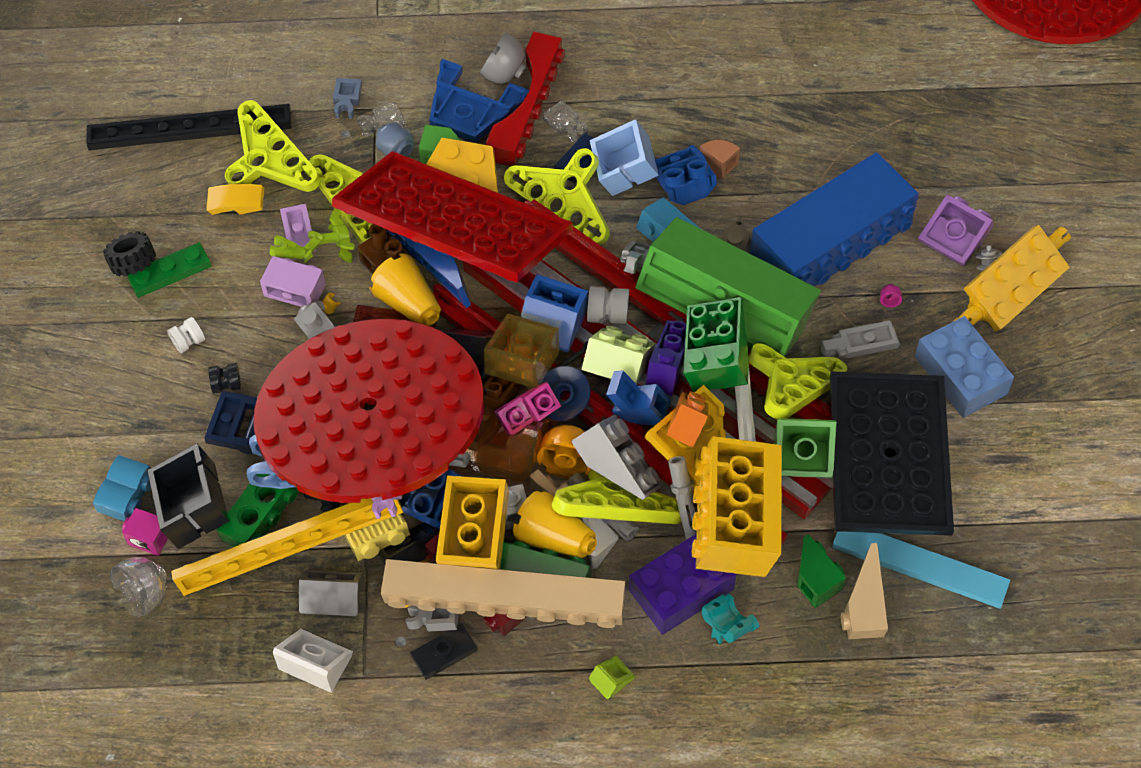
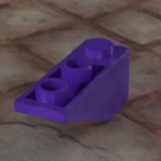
(668, 357)

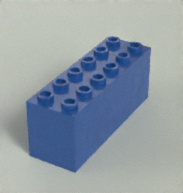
(837, 222)

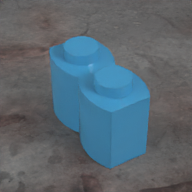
(122, 488)

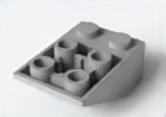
(615, 456)

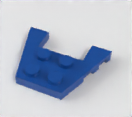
(467, 112)

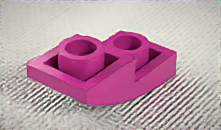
(527, 407)

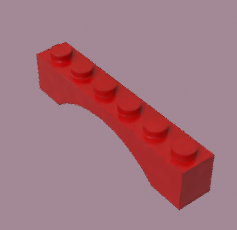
(511, 134)

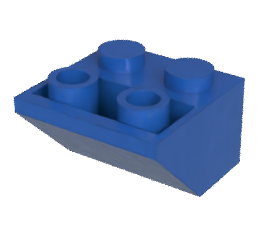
(557, 306)

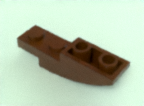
(496, 394)

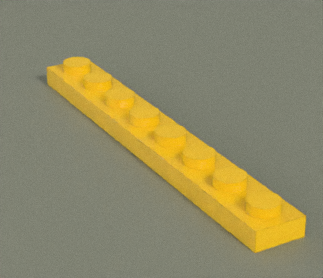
(277, 545)

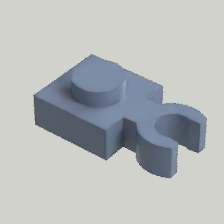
(346, 94)

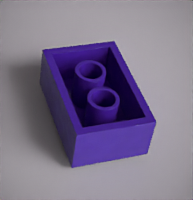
(674, 589)

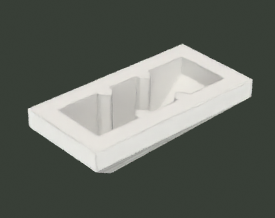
(605, 540)

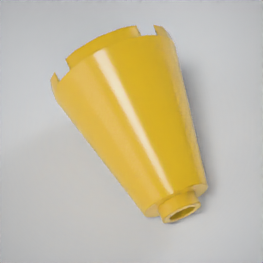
(405, 290)
(549, 530)

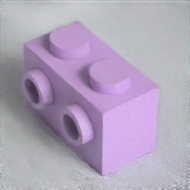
(292, 282)

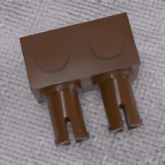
(379, 248)

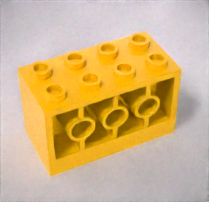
(738, 506)

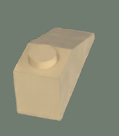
(866, 608)

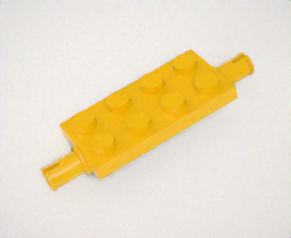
(1016, 278)

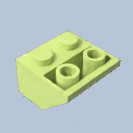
(614, 351)

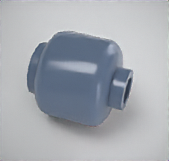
(394, 138)

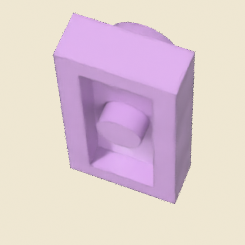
(296, 224)

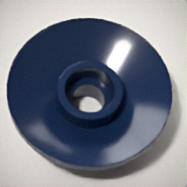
(572, 381)

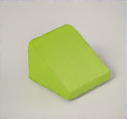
(611, 676)

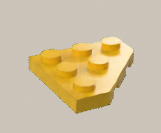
(672, 448)

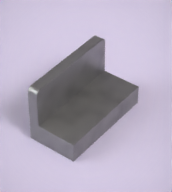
(329, 592)

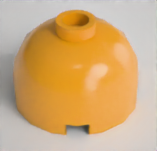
(560, 454)

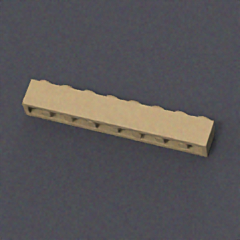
(503, 593)

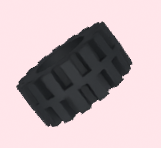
(129, 253)

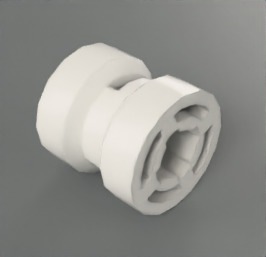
(186, 335)

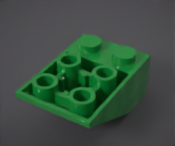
(716, 345)

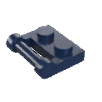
(228, 421)

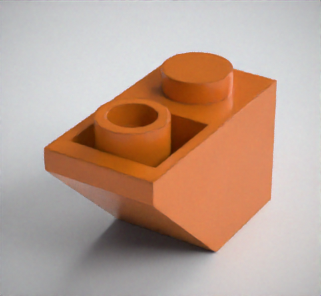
(688, 418)

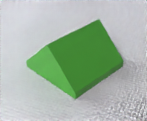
(806, 447)

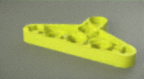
(275, 161)
(344, 175)
(554, 187)
(792, 380)
(607, 500)

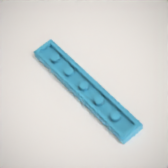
(927, 566)

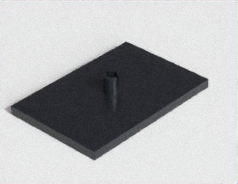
(891, 454)

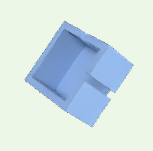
(624, 157)

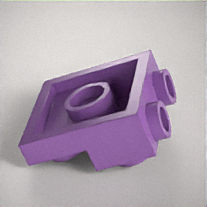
(956, 229)

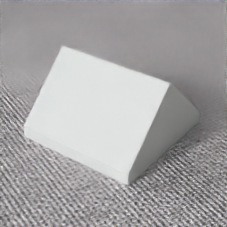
(312, 659)

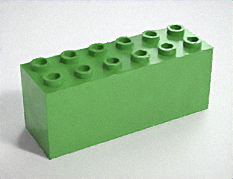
(696, 268)

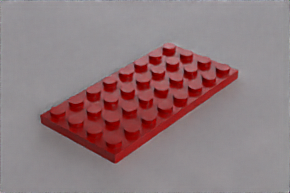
(453, 216)

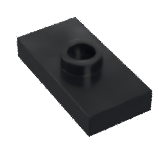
(443, 651)

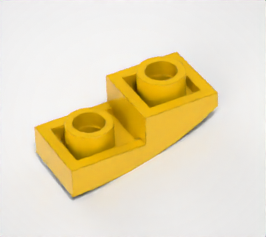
(237, 197)

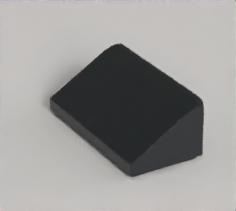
(412, 547)

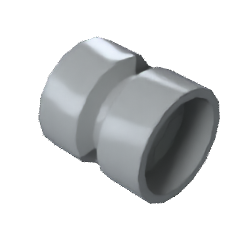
(608, 305)

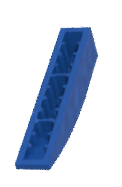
(439, 265)

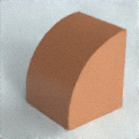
(721, 156)

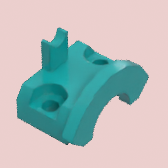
(727, 620)

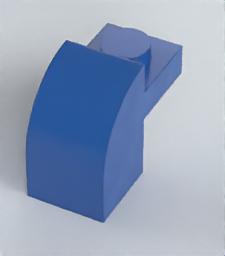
(637, 403)

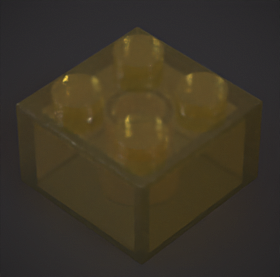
(521, 350)

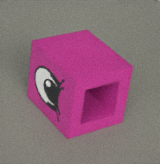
(144, 532)

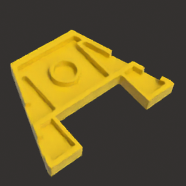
(466, 161)

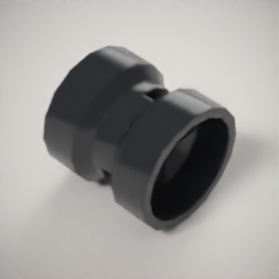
(231, 378)

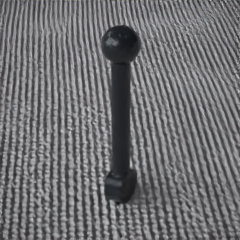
(573, 357)

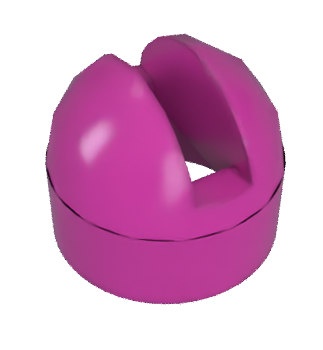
(894, 296)

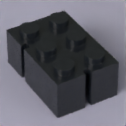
(187, 496)

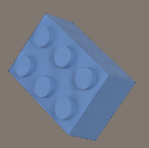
(969, 366)

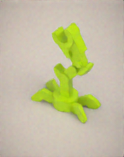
(340, 236)

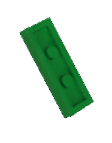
(170, 269)

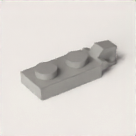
(634, 256)
(861, 341)

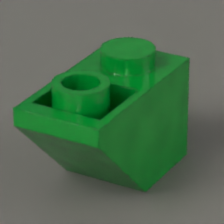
(817, 574)

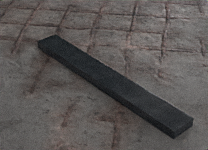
(178, 128)

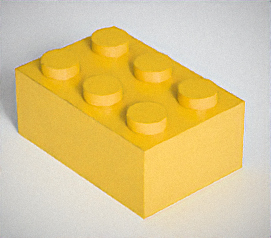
(473, 522)

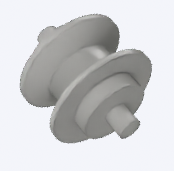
(987, 257)

